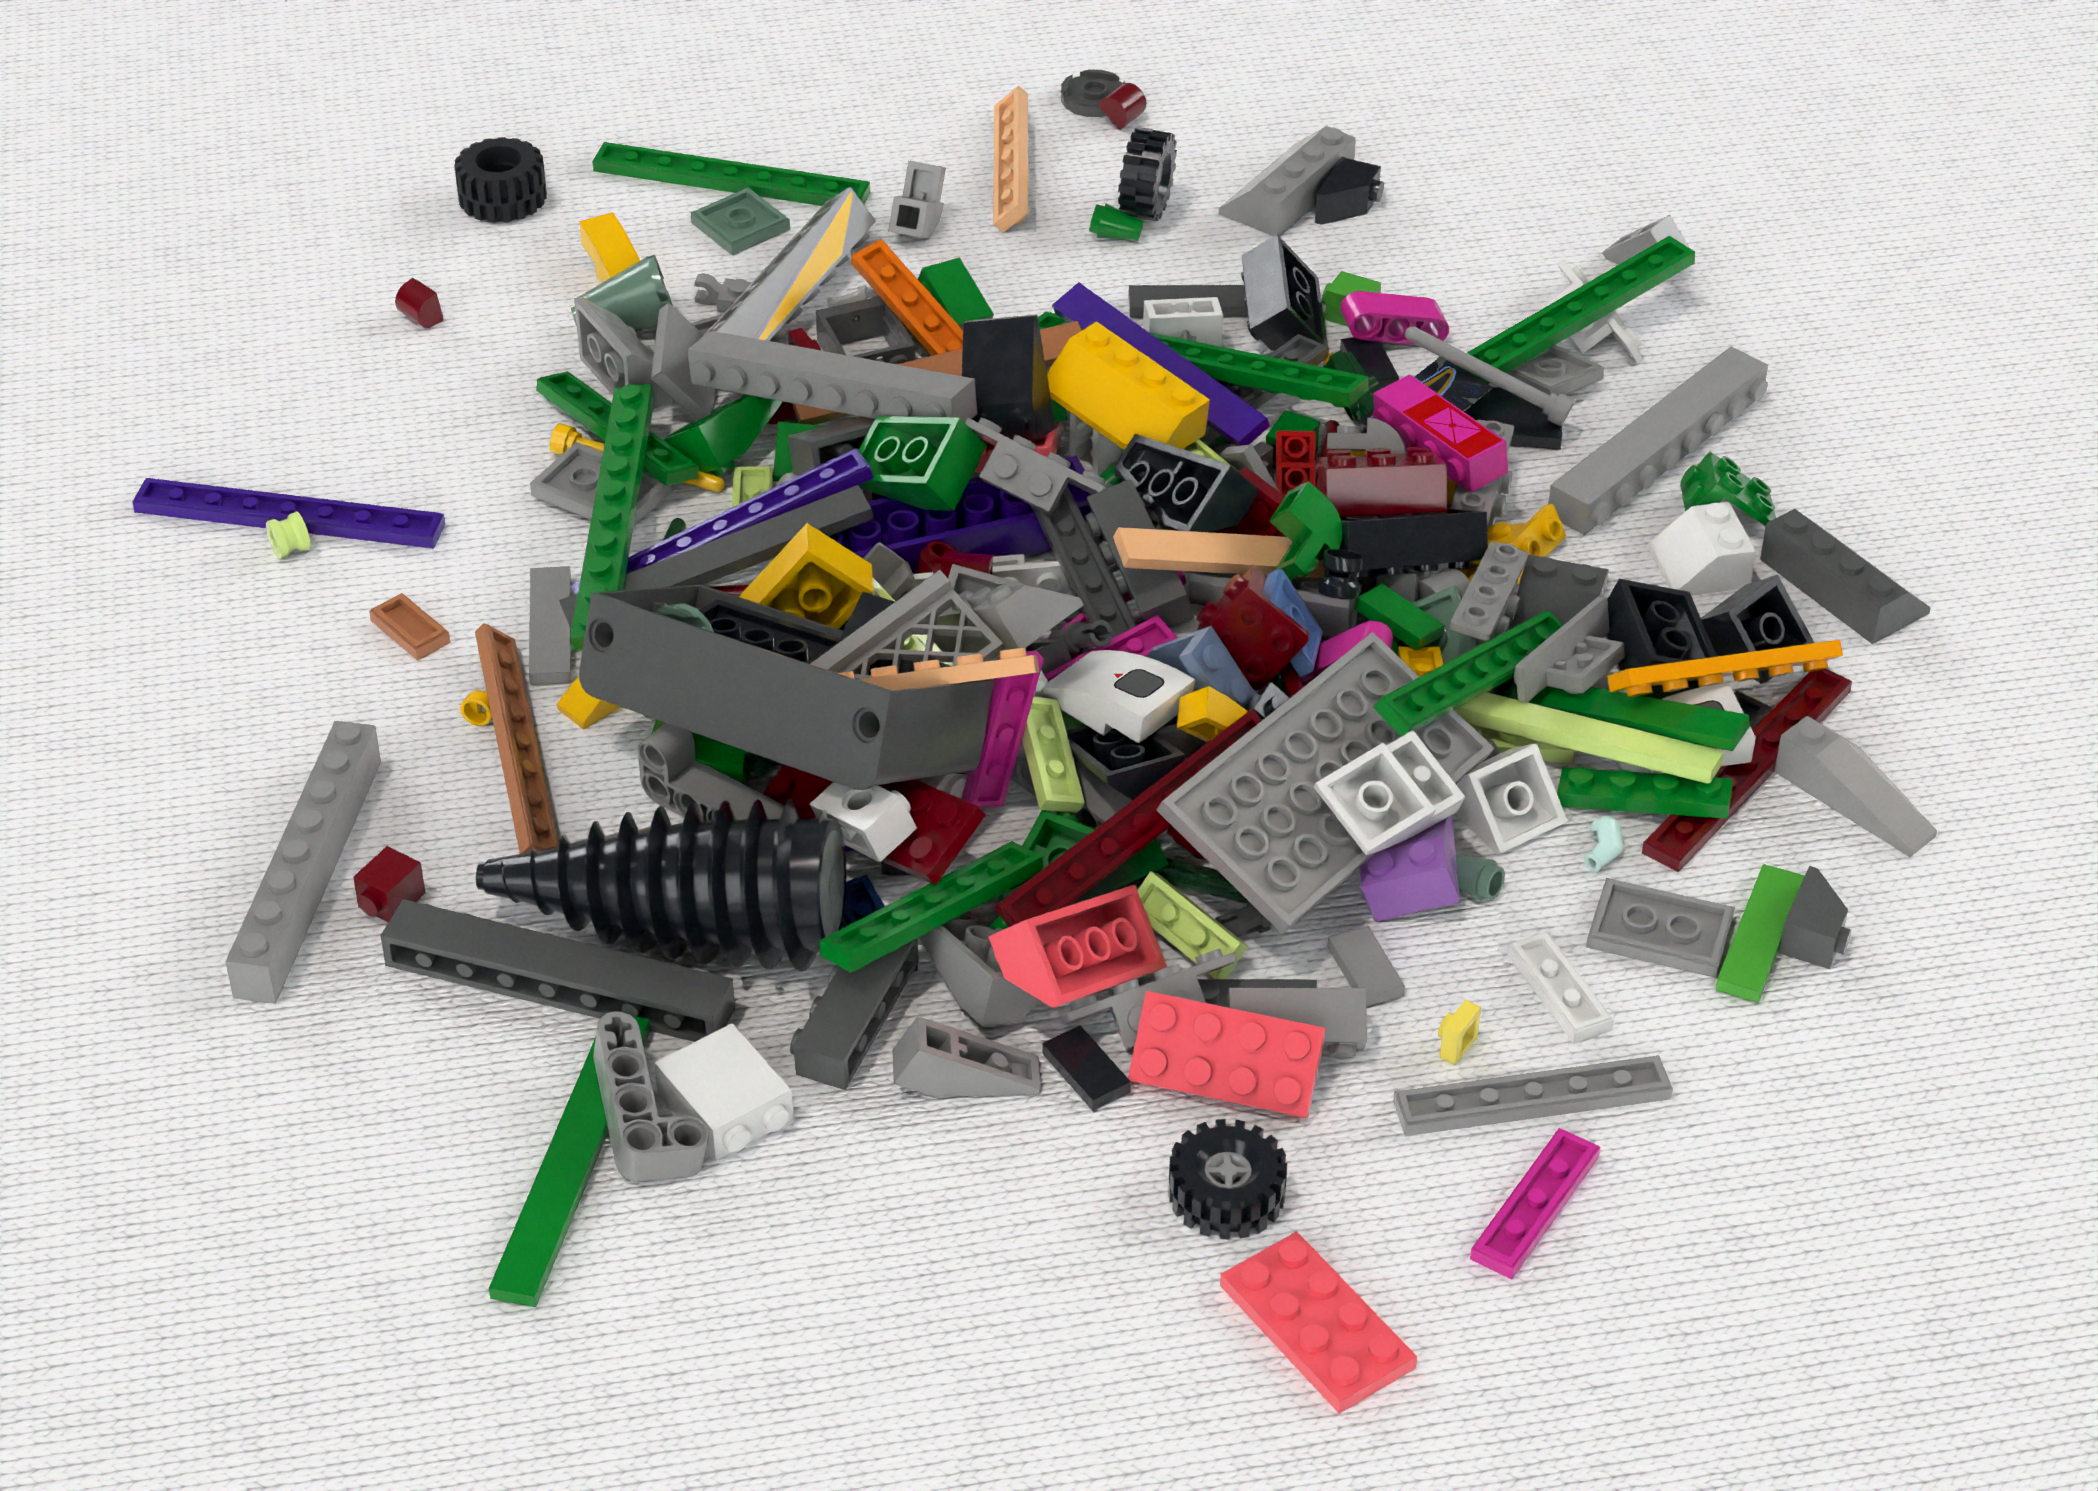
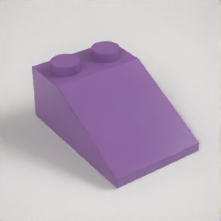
(1413, 874)

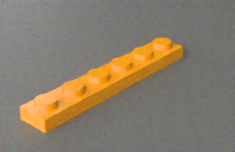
(1711, 670)

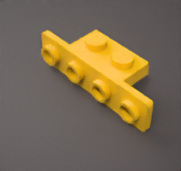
(1536, 536)

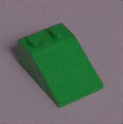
(921, 459)

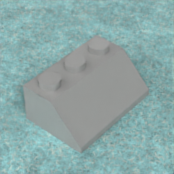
(614, 350)

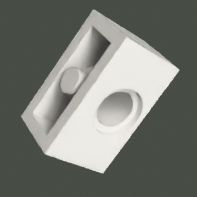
(870, 819)

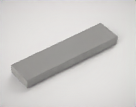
(548, 626)

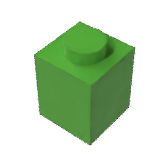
(1342, 286)

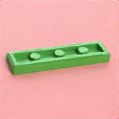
(1759, 934)

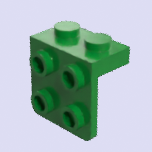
(1722, 478)

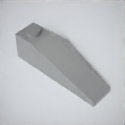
(1851, 785)
(973, 974)

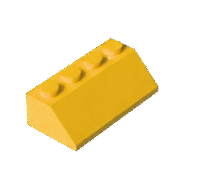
(1125, 391)

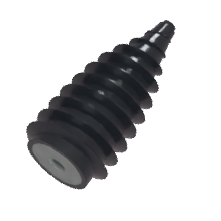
(692, 884)

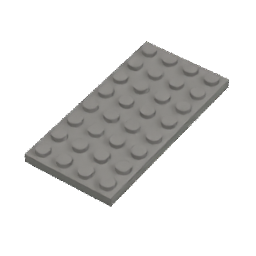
(1257, 801)

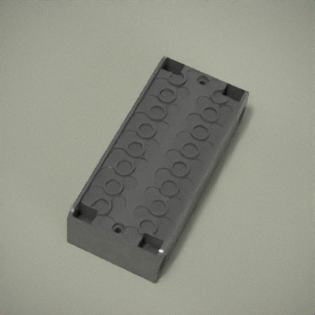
(774, 702)

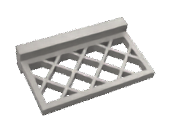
(903, 619)

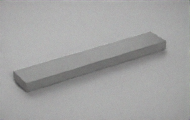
(1532, 1095)

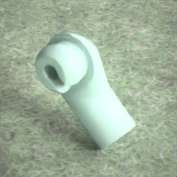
(1610, 843)

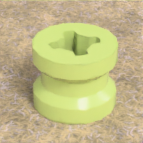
(288, 535)

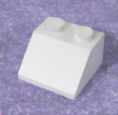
(1705, 551)
(1510, 799)

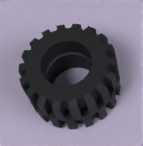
(500, 179)

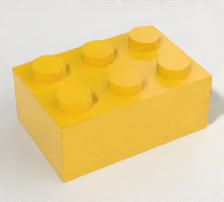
(813, 579)

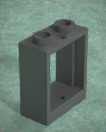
(874, 319)

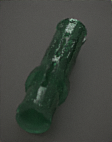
(1198, 879)

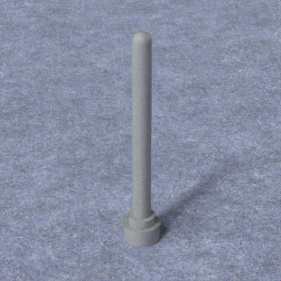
(1554, 406)

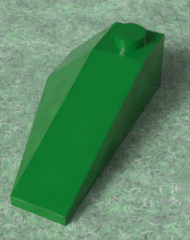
(724, 433)

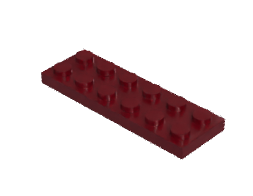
(941, 820)

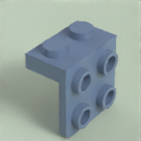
(1207, 661)

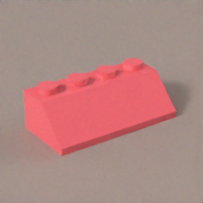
(1080, 948)

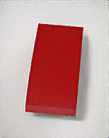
(1294, 459)

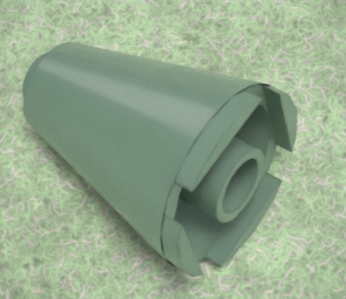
(633, 294)

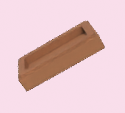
(409, 626)

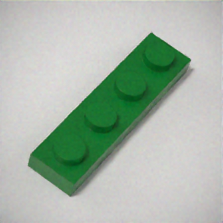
(1644, 792)

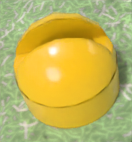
(472, 708)

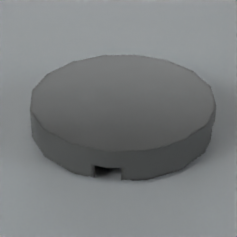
(1086, 91)

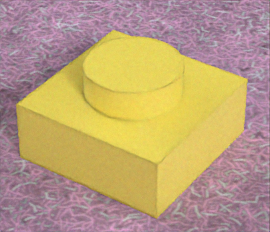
(1459, 1031)

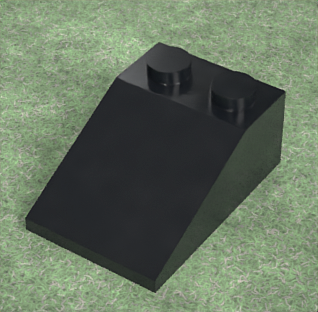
(1009, 375)

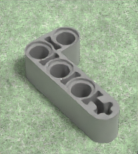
(677, 780)
(640, 1140)

